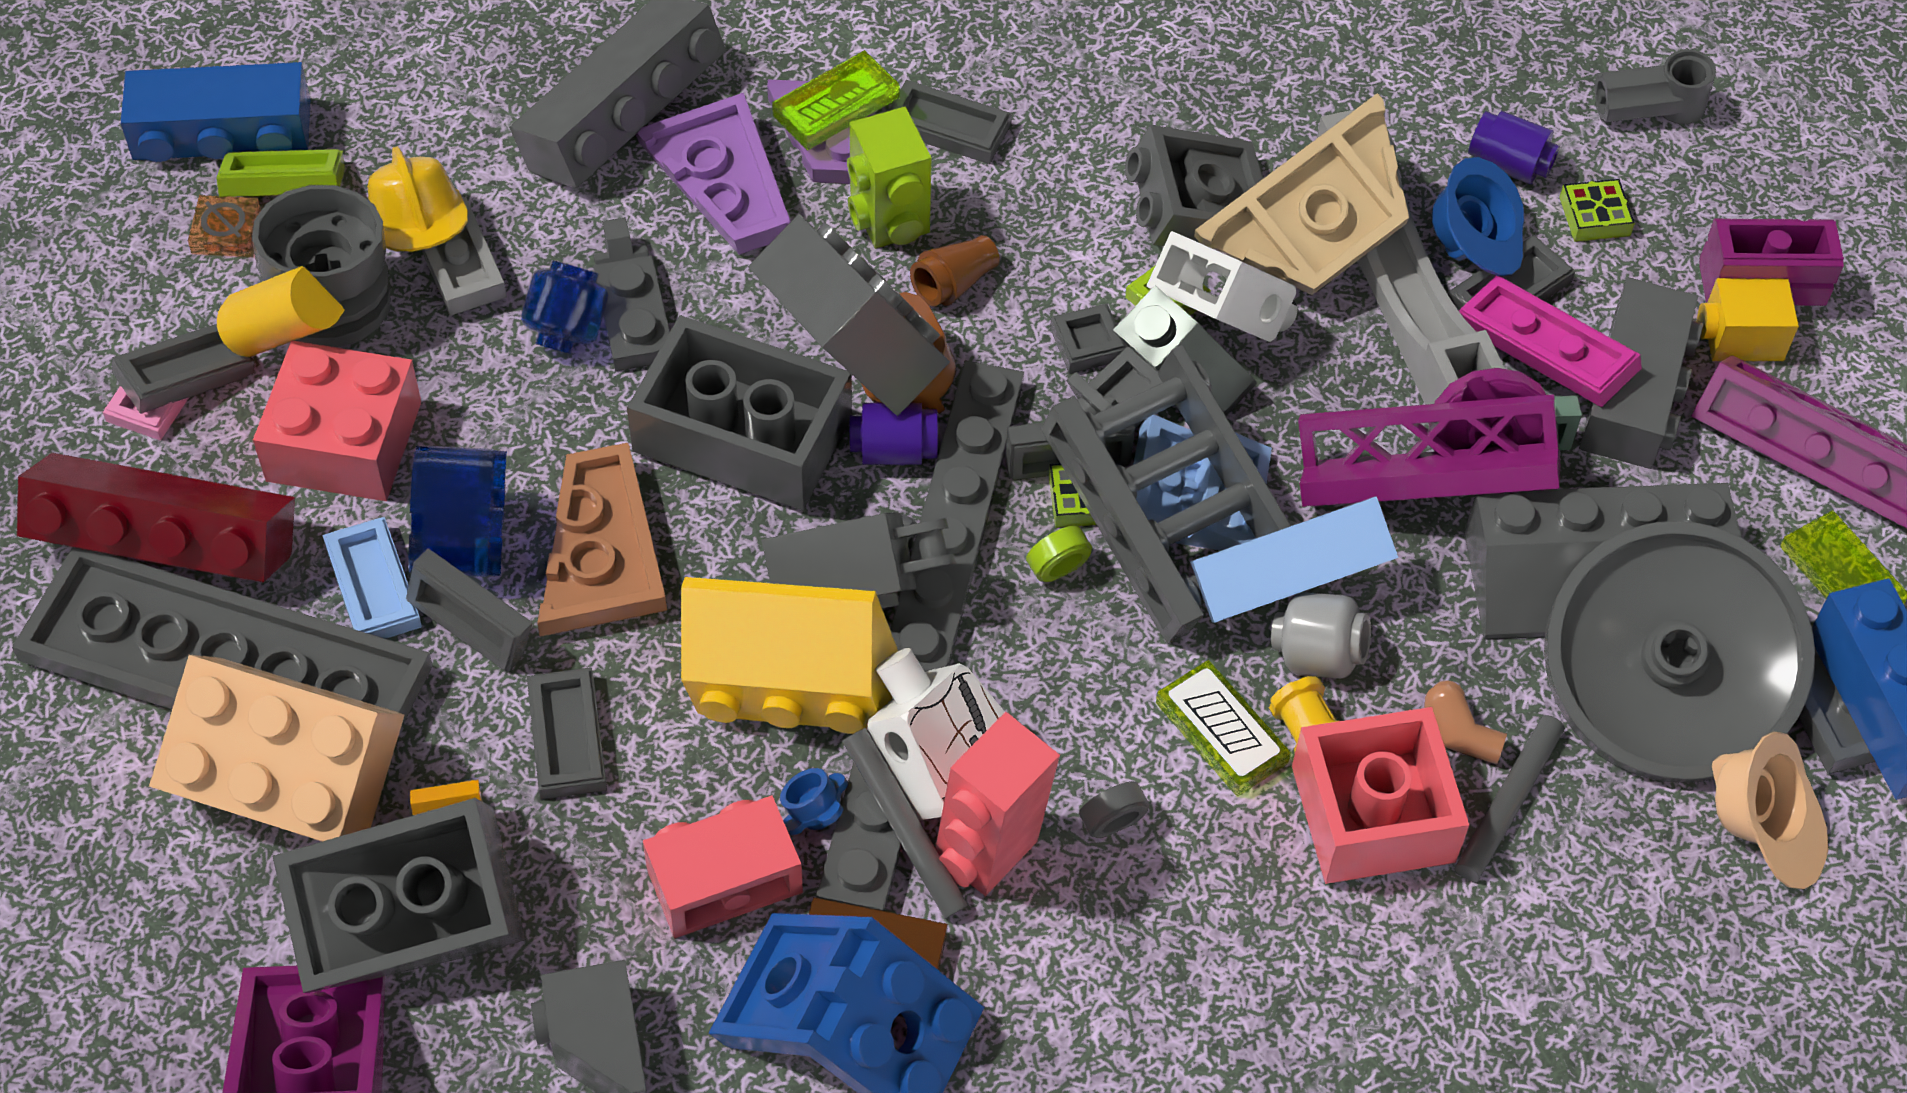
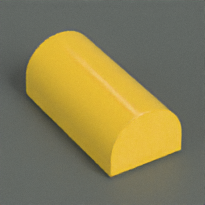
(276, 313)

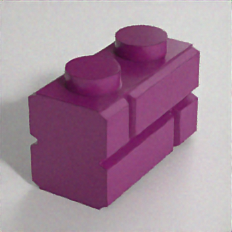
(1775, 248)

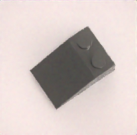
(399, 896)

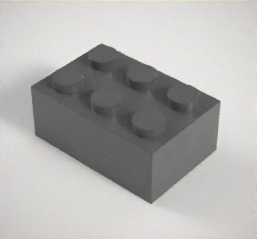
(851, 312)
(740, 412)

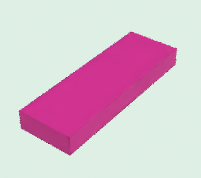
(1551, 341)

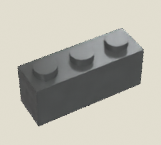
(1638, 417)

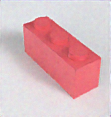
(995, 804)

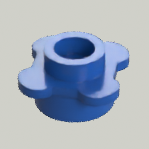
(812, 800)

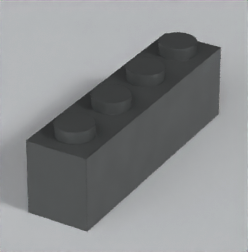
(617, 90)

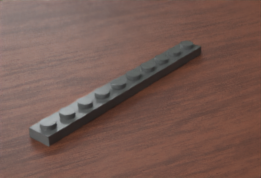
(928, 619)

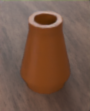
(949, 271)

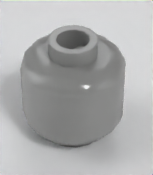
(1322, 635)

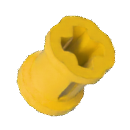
(1301, 705)

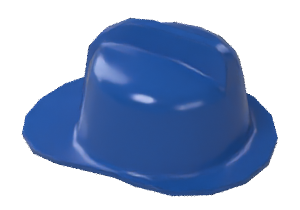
(1481, 217)

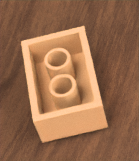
(275, 749)

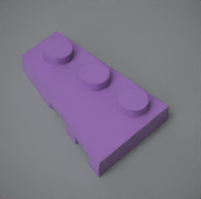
(721, 169)

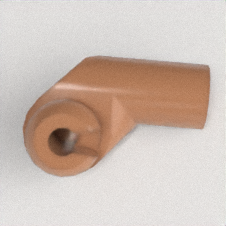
(1458, 726)

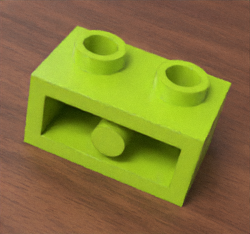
(889, 178)

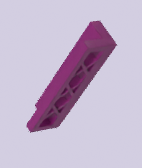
(1807, 436)
(1429, 473)

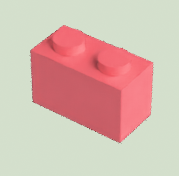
(723, 865)

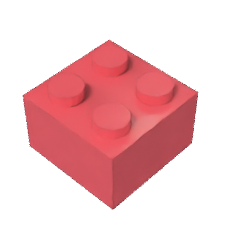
(338, 420)
(1379, 795)

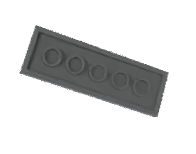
(139, 624)

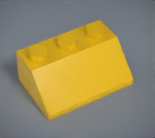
(783, 653)

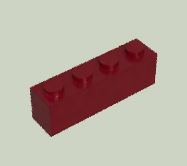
(155, 516)

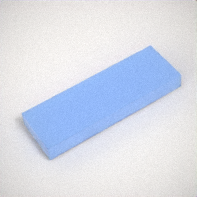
(1294, 559)

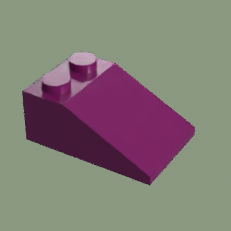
(305, 1039)

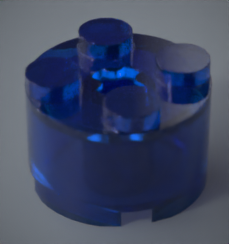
(458, 507)

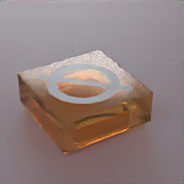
(223, 226)

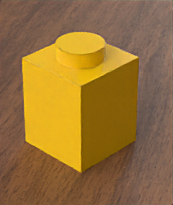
(1749, 319)

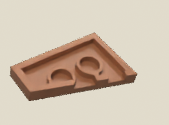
(601, 547)

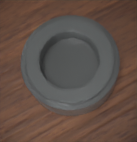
(1114, 809)

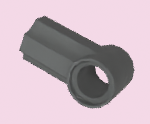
(1671, 90)

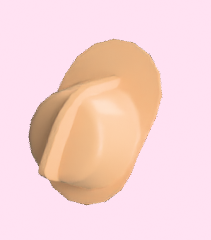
(1771, 803)

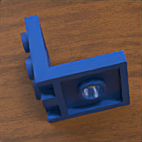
(832, 995)

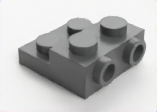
(1187, 178)

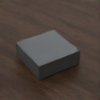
(1086, 338)

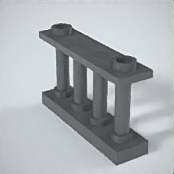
(1112, 490)

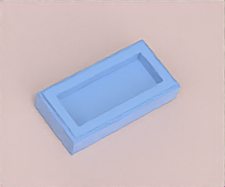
(371, 579)

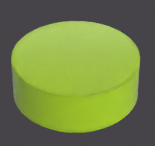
(1059, 553)

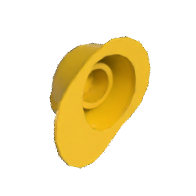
(416, 203)

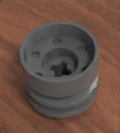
(339, 243)

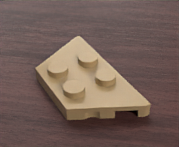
(1318, 206)

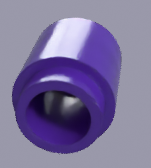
(1514, 145)
(894, 438)

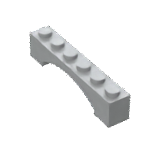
(1420, 315)

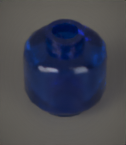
(564, 306)

